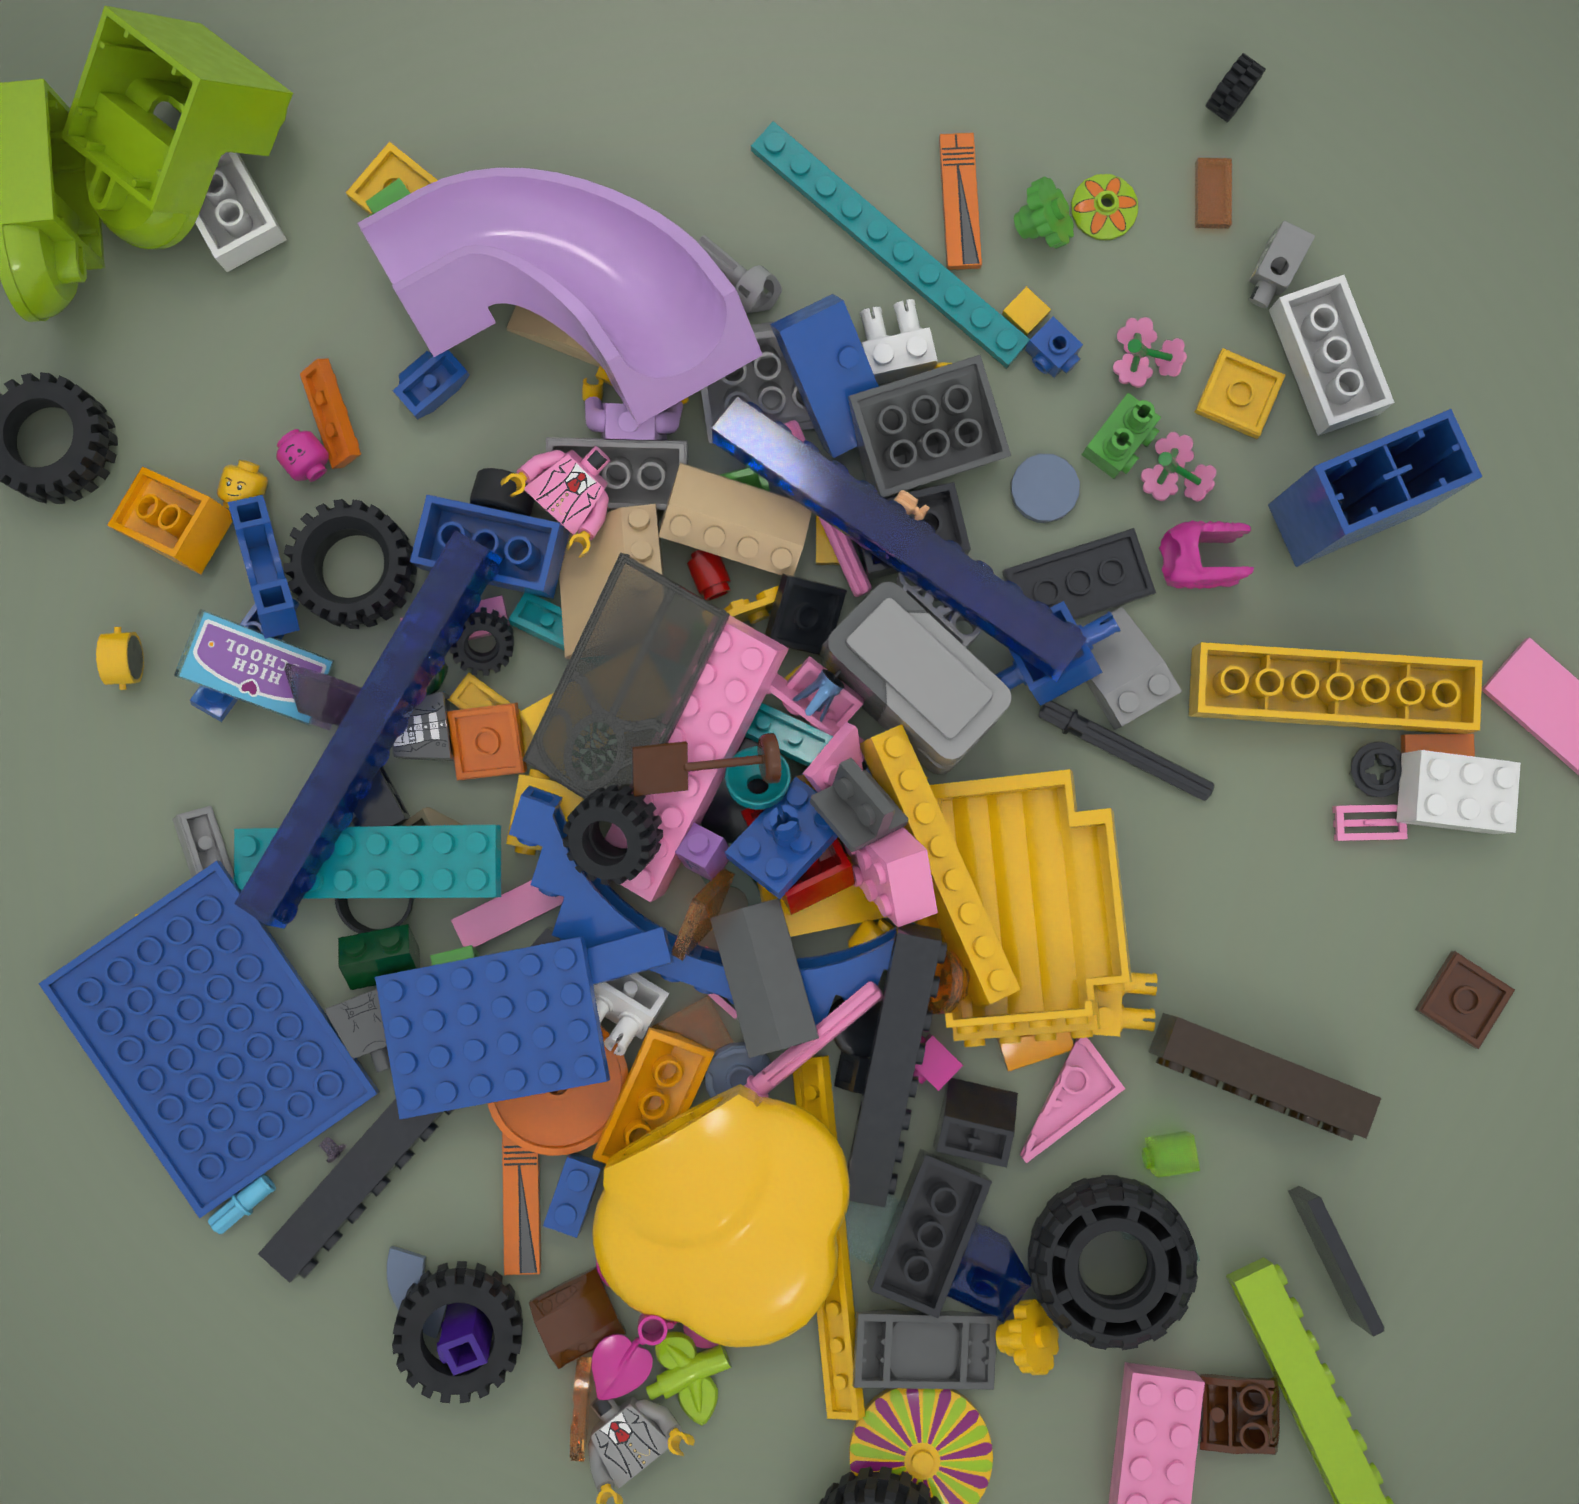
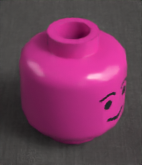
(302, 455)

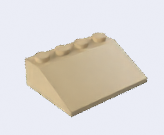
(625, 530)

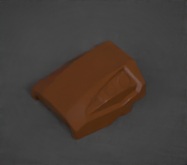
(575, 1317)
(1240, 1415)

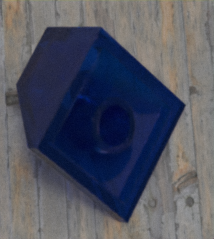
(990, 1274)

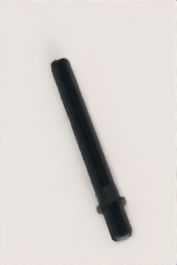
(1126, 750)

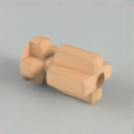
(910, 504)

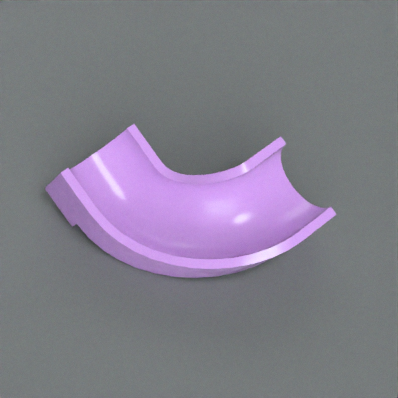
(579, 257)

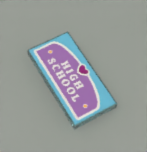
(245, 664)

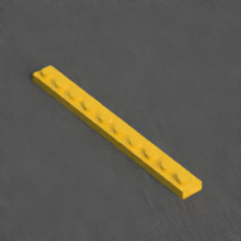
(837, 1313)

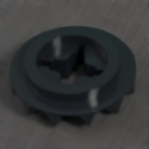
(1386, 756)

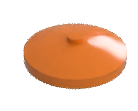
(562, 1119)

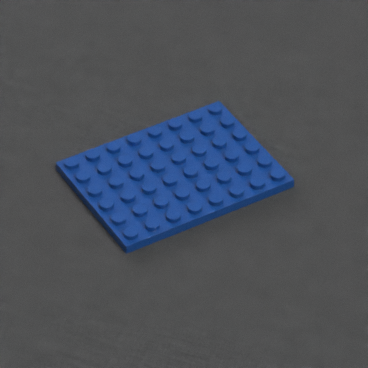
(208, 1038)

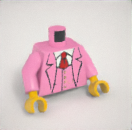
(567, 490)

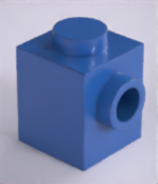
(1054, 348)

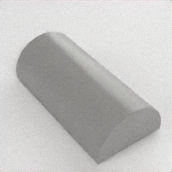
(637, 470)

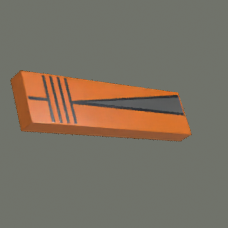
(960, 201)
(521, 1209)

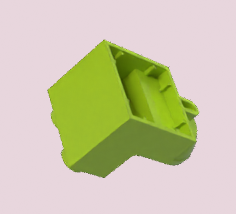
(137, 168)
(45, 207)

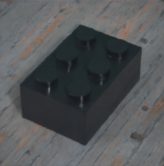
(943, 516)

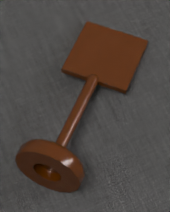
(666, 765)

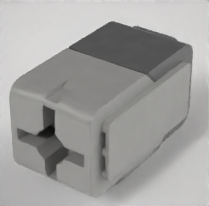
(917, 672)

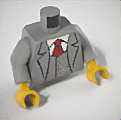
(629, 1441)

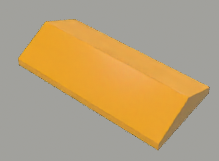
(656, 1089)

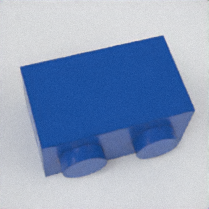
(573, 1194)

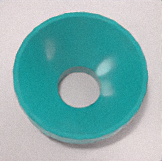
(739, 777)

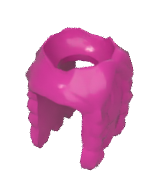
(1182, 558)

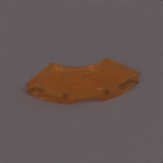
(581, 1401)

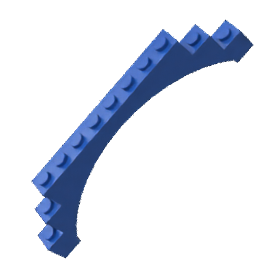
(603, 917)

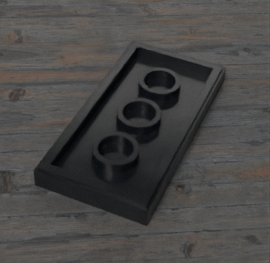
(1088, 575)
(1336, 1260)

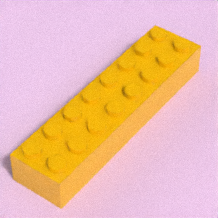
(1335, 688)

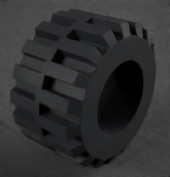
(596, 854)

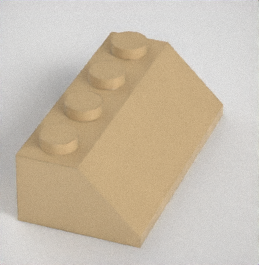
(735, 520)

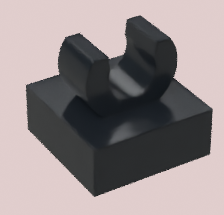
(851, 1072)

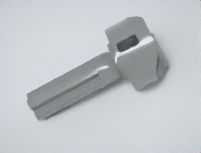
(747, 283)

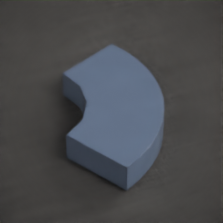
(404, 1270)

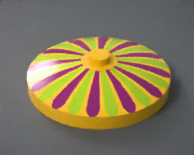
(929, 1436)

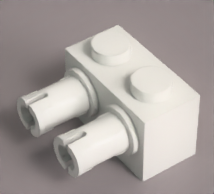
(899, 354)
(632, 1005)

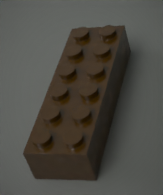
(1274, 1080)

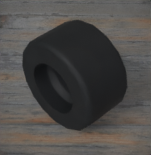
(489, 493)

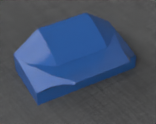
(430, 382)

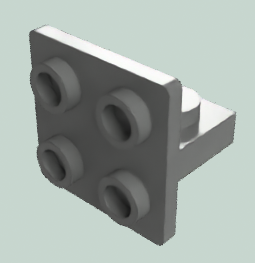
(857, 807)

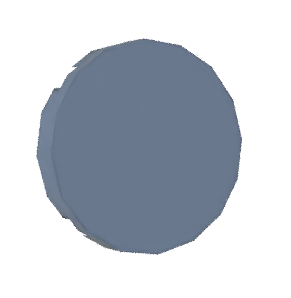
(1045, 488)
(732, 1067)

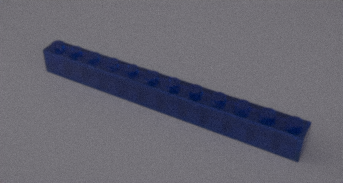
(898, 539)
(369, 731)

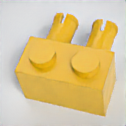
(1117, 1017)

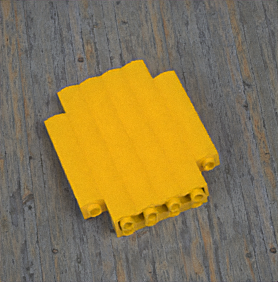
(1050, 896)

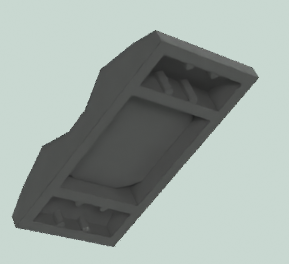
(924, 1351)

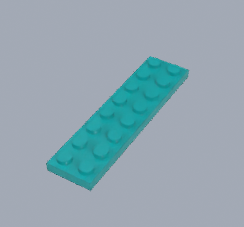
(394, 862)

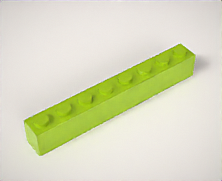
(1306, 1384)

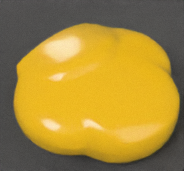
(726, 1219)

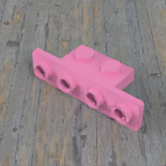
(840, 711)

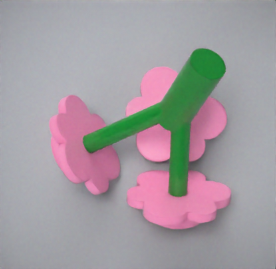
(1137, 340)
(1173, 455)

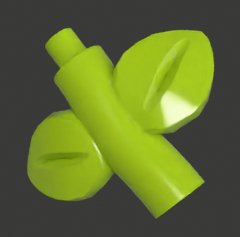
(689, 1375)

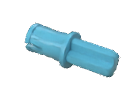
(241, 1204)

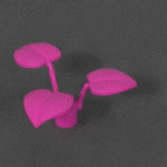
(622, 1364)

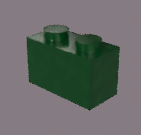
(377, 954)

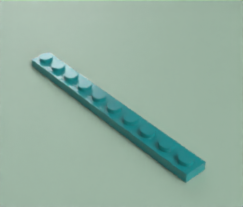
(890, 244)
(794, 737)

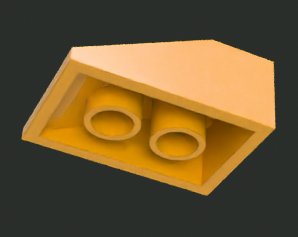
(171, 519)

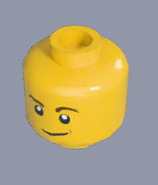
(241, 482)

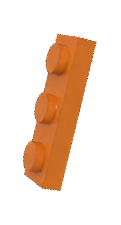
(330, 413)

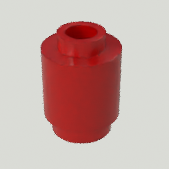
(709, 575)

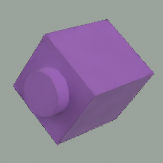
(703, 852)

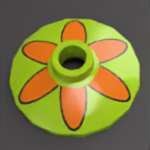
(1103, 221)

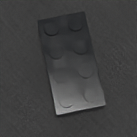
(929, 1233)

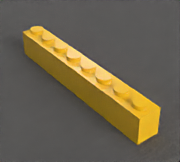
(957, 901)

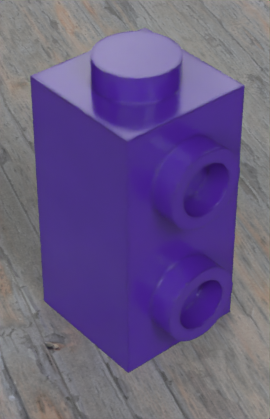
(464, 1338)

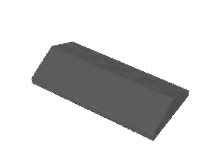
(764, 978)

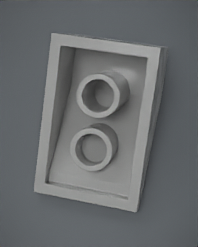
(1132, 674)

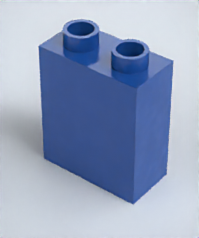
(1374, 487)

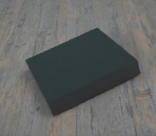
(804, 613)

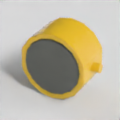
(119, 658)

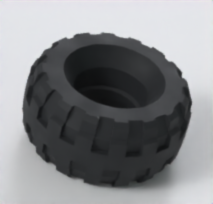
(1100, 1207)

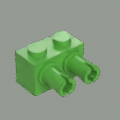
(1121, 436)

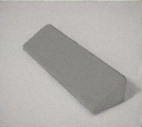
(201, 840)

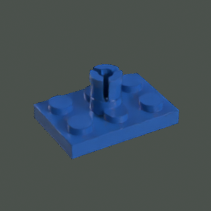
(783, 841)

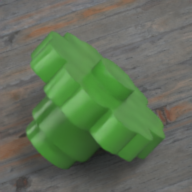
(1045, 214)

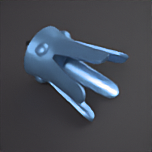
(828, 685)

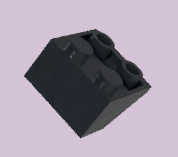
(976, 1122)

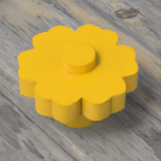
(1029, 1338)

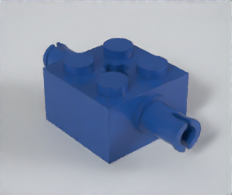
(1079, 671)

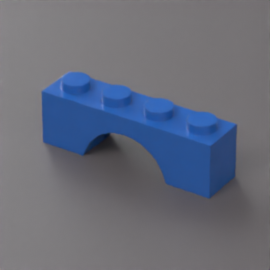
(264, 566)

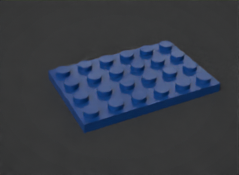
(492, 1028)

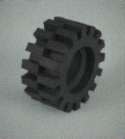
(1235, 87)
(489, 660)

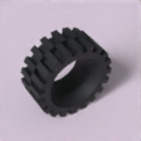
(87, 450)
(317, 539)
(457, 1286)

